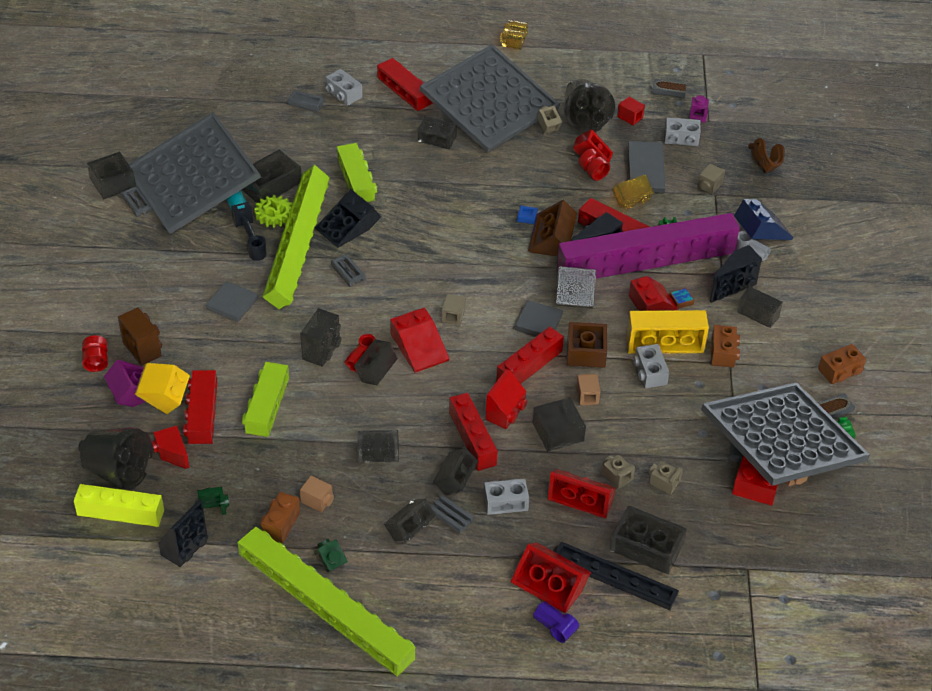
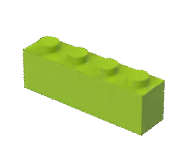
(356, 171)
(266, 399)

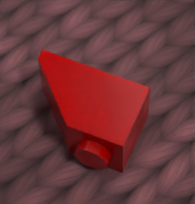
(591, 140)
(170, 447)

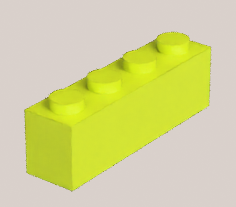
(119, 505)

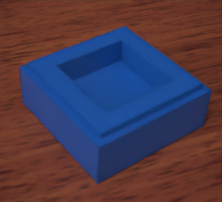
(527, 214)

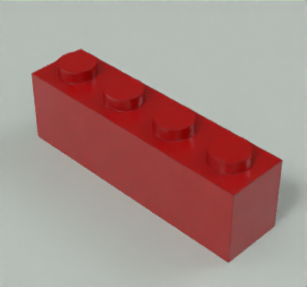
(402, 83)
(594, 209)
(533, 355)
(202, 407)
(473, 431)

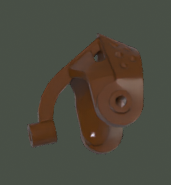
(760, 156)

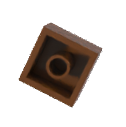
(140, 336)
(587, 344)

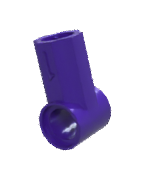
(560, 625)

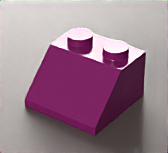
(123, 382)

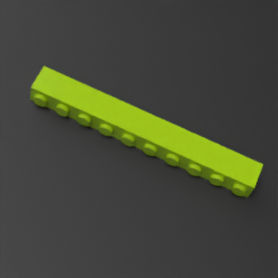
(296, 238)
(327, 601)

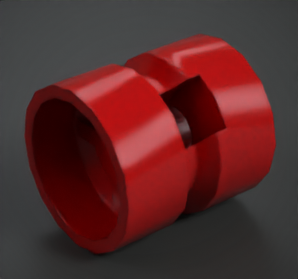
(594, 164)
(94, 353)

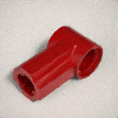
(364, 342)

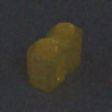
(514, 34)
(633, 191)

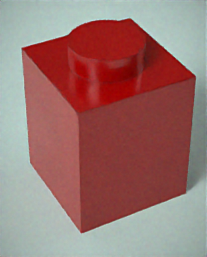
(631, 110)

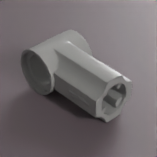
(744, 240)

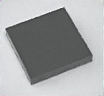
(232, 301)
(537, 318)

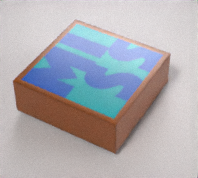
(682, 297)

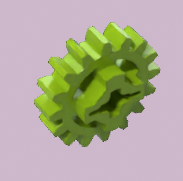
(273, 211)

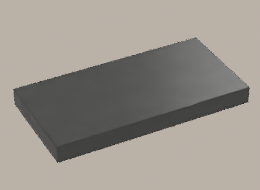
(647, 160)

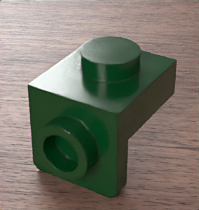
(213, 498)
(331, 554)

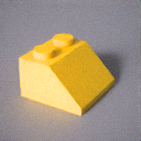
(162, 386)

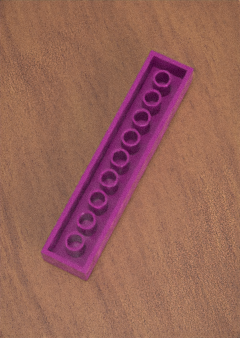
(652, 246)

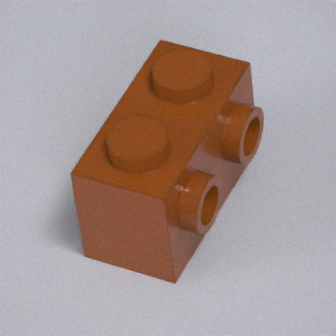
(724, 346)
(842, 364)
(281, 516)

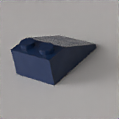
(760, 221)

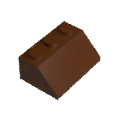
(552, 227)

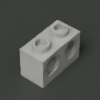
(343, 87)
(682, 131)
(651, 366)
(506, 496)

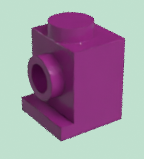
(699, 105)

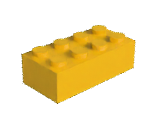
(672, 330)

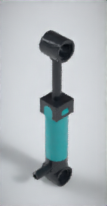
(243, 216)

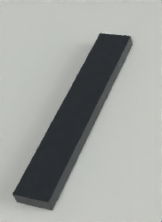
(621, 577)

